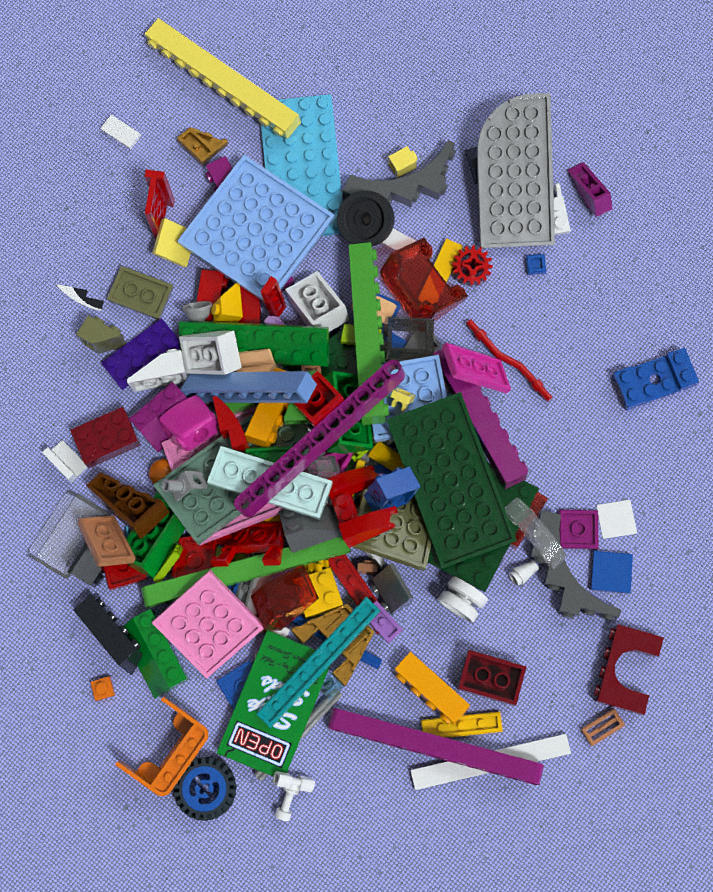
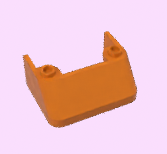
(164, 778)

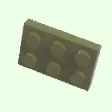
(140, 293)

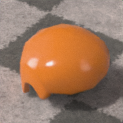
(159, 470)

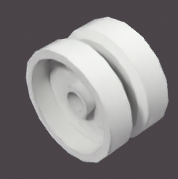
(462, 599)

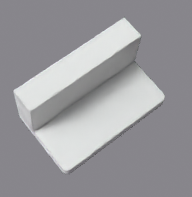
(66, 460)

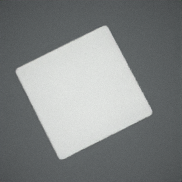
(616, 519)

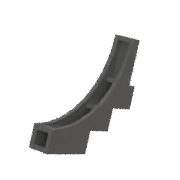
(406, 190)
(573, 595)

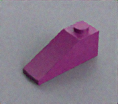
(591, 189)

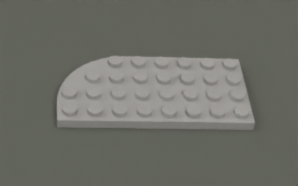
(516, 174)

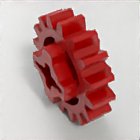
(479, 266)

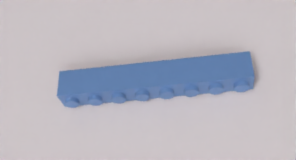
(251, 387)

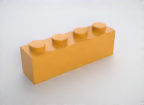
(266, 421)
(431, 688)

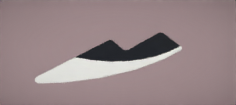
(80, 296)

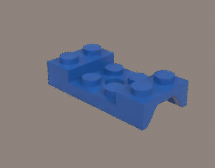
(673, 371)

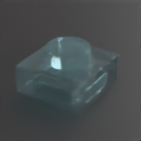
(331, 687)

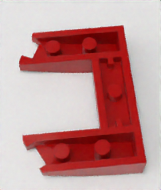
(353, 527)

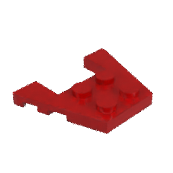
(259, 537)
(198, 557)

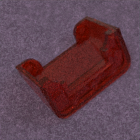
(418, 282)

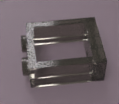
(408, 325)

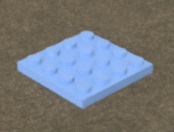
(424, 380)

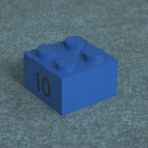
(392, 489)

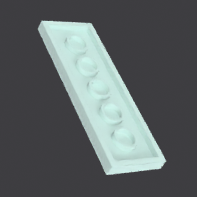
(238, 470)

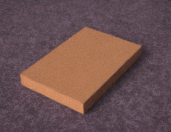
(106, 540)

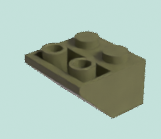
(99, 336)

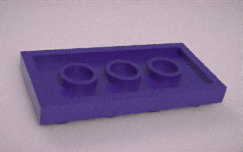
(140, 352)

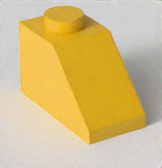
(228, 306)

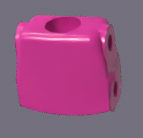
(189, 423)

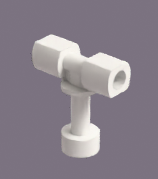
(291, 786)

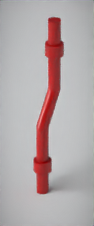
(536, 385)

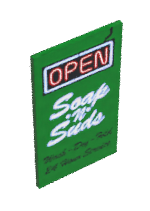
(247, 735)

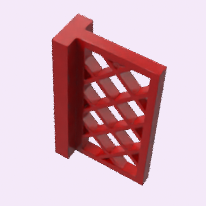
(158, 198)

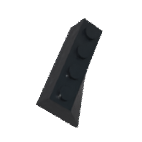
(109, 633)

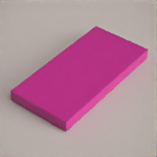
(476, 368)

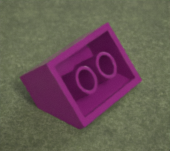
(147, 418)

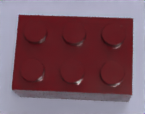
(105, 437)
(491, 678)

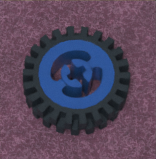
(191, 804)

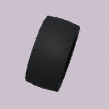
(351, 216)

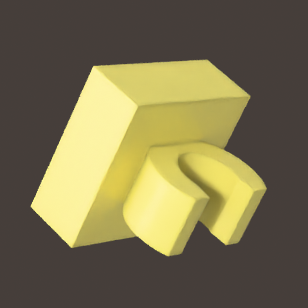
(402, 396)

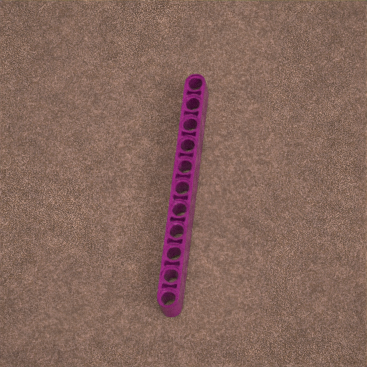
(315, 447)
(436, 746)

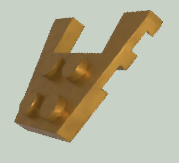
(326, 626)

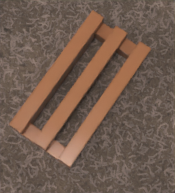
(588, 735)

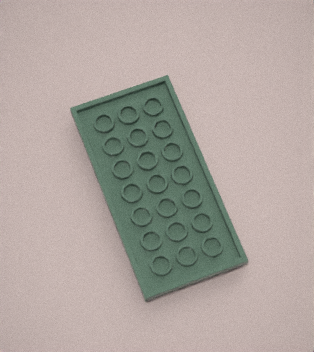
(213, 508)

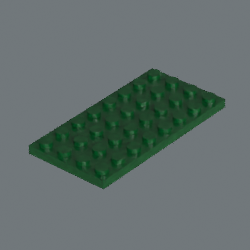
(454, 480)

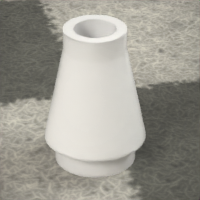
(522, 573)

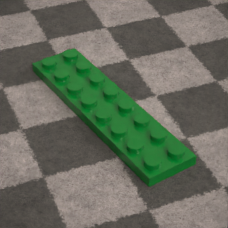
(287, 342)

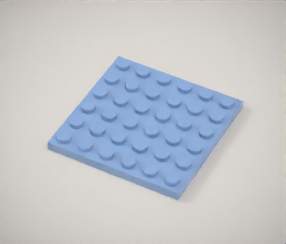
(255, 228)

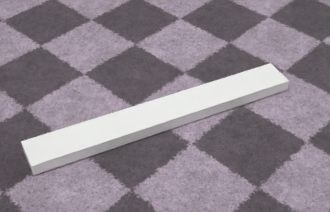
(449, 771)

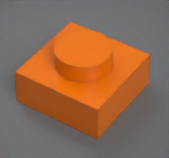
(103, 688)

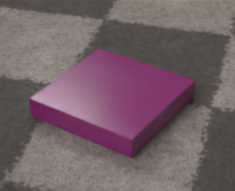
(579, 529)

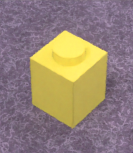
(402, 161)

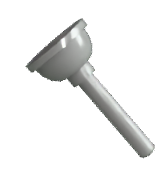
(197, 310)

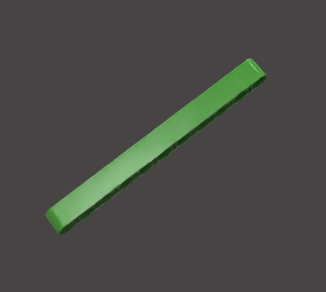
(243, 571)

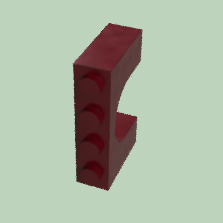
(610, 690)

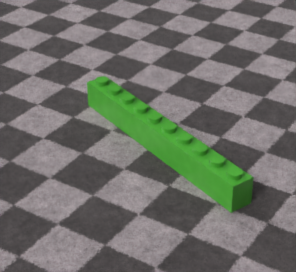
(367, 322)

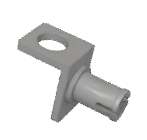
(184, 484)

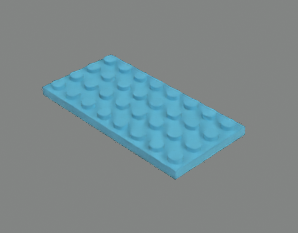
(309, 155)

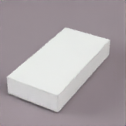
(120, 132)

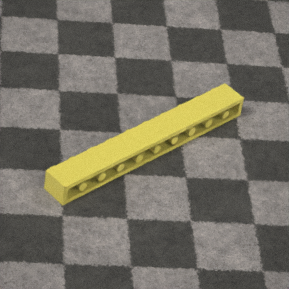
(223, 79)

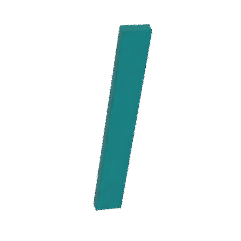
(318, 662)

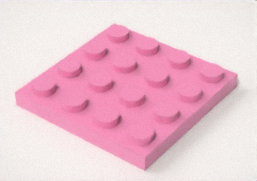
(208, 624)

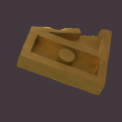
(201, 144)

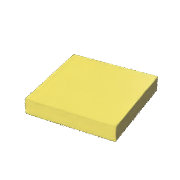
(167, 245)

